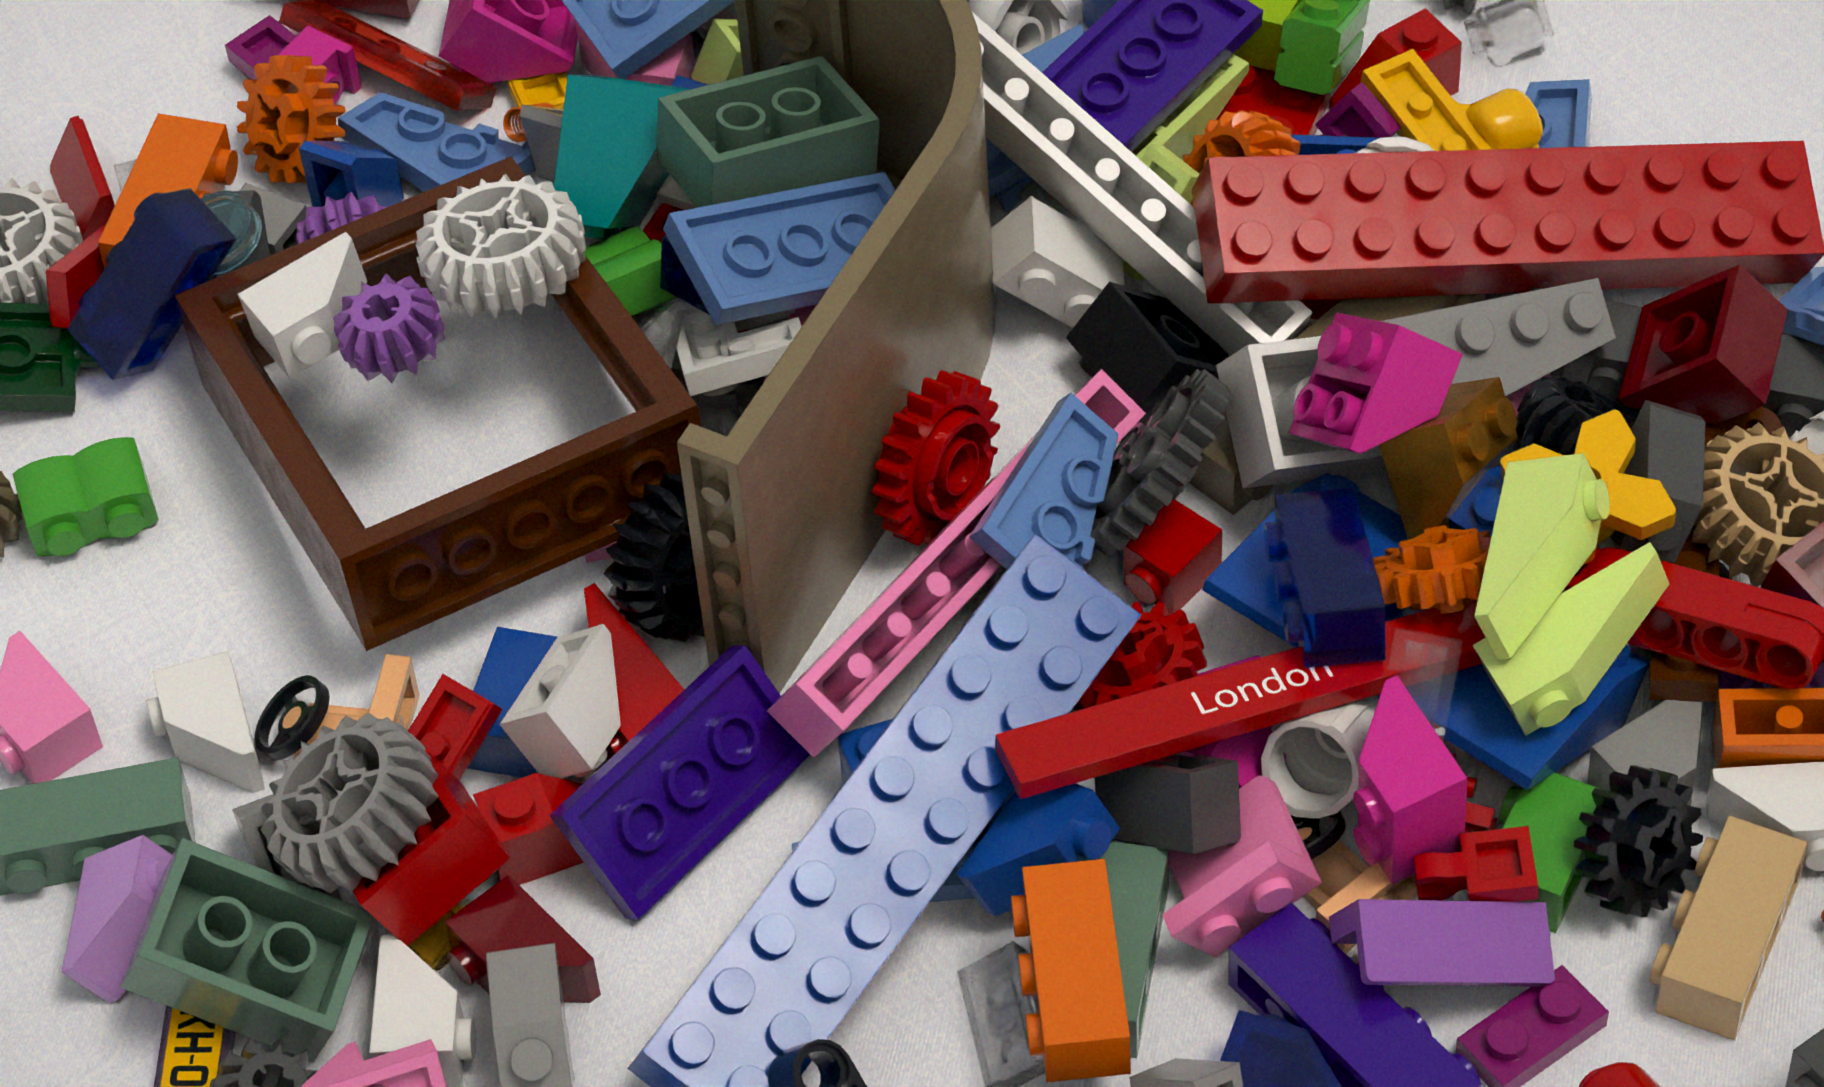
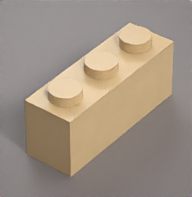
(1727, 926)

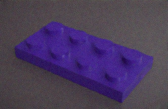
(1150, 59)
(680, 783)

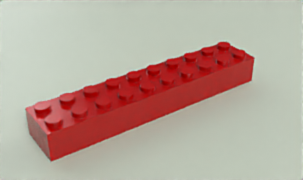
(1503, 220)

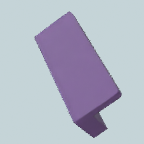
(1447, 942)

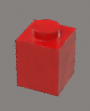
(1172, 557)

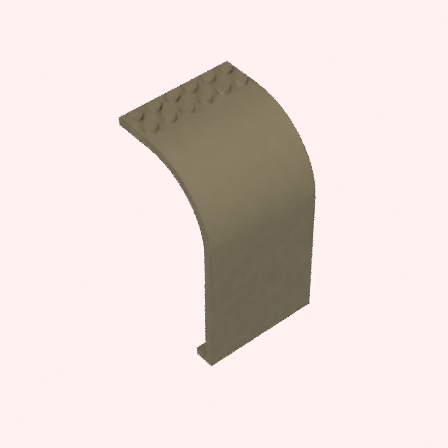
(787, 495)

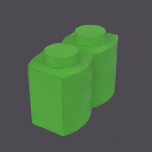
(631, 269)
(85, 497)

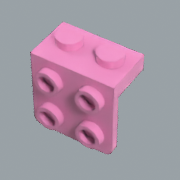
(1243, 882)

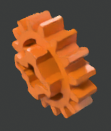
(284, 110)
(1434, 569)

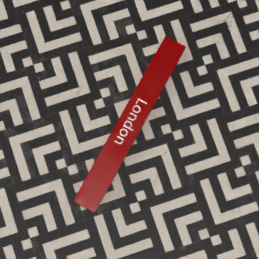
(1205, 709)

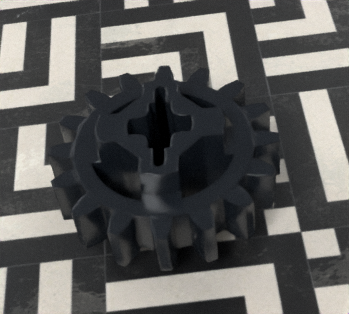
(1638, 841)

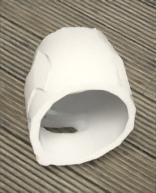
(1322, 757)

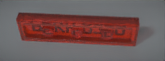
(392, 56)

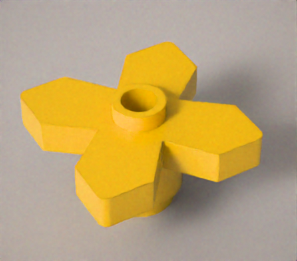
(1636, 503)

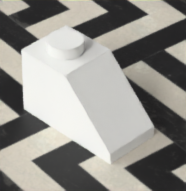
(297, 304)
(568, 706)
(206, 719)
(1775, 797)
(418, 1006)

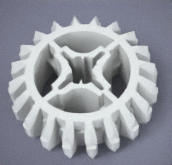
(33, 237)
(501, 246)

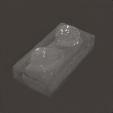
(998, 1018)

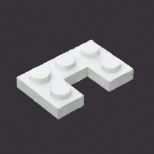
(720, 357)

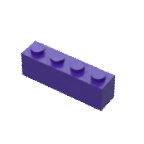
(1360, 1030)

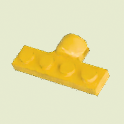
(1434, 118)

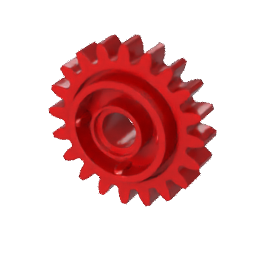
(935, 456)

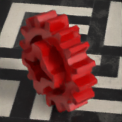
(1152, 655)

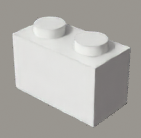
(1051, 261)

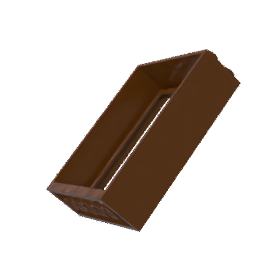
(479, 534)

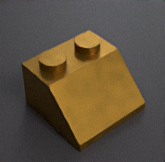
(1448, 455)

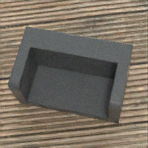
(1175, 802)

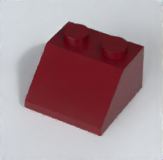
(1707, 348)

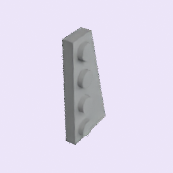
(1519, 333)

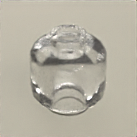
(1509, 30)

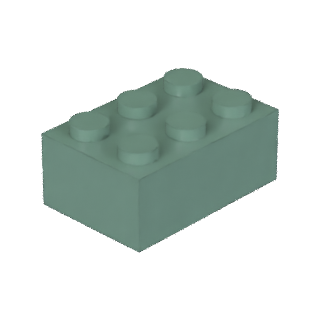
(766, 133)
(247, 950)

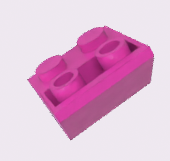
(1371, 384)

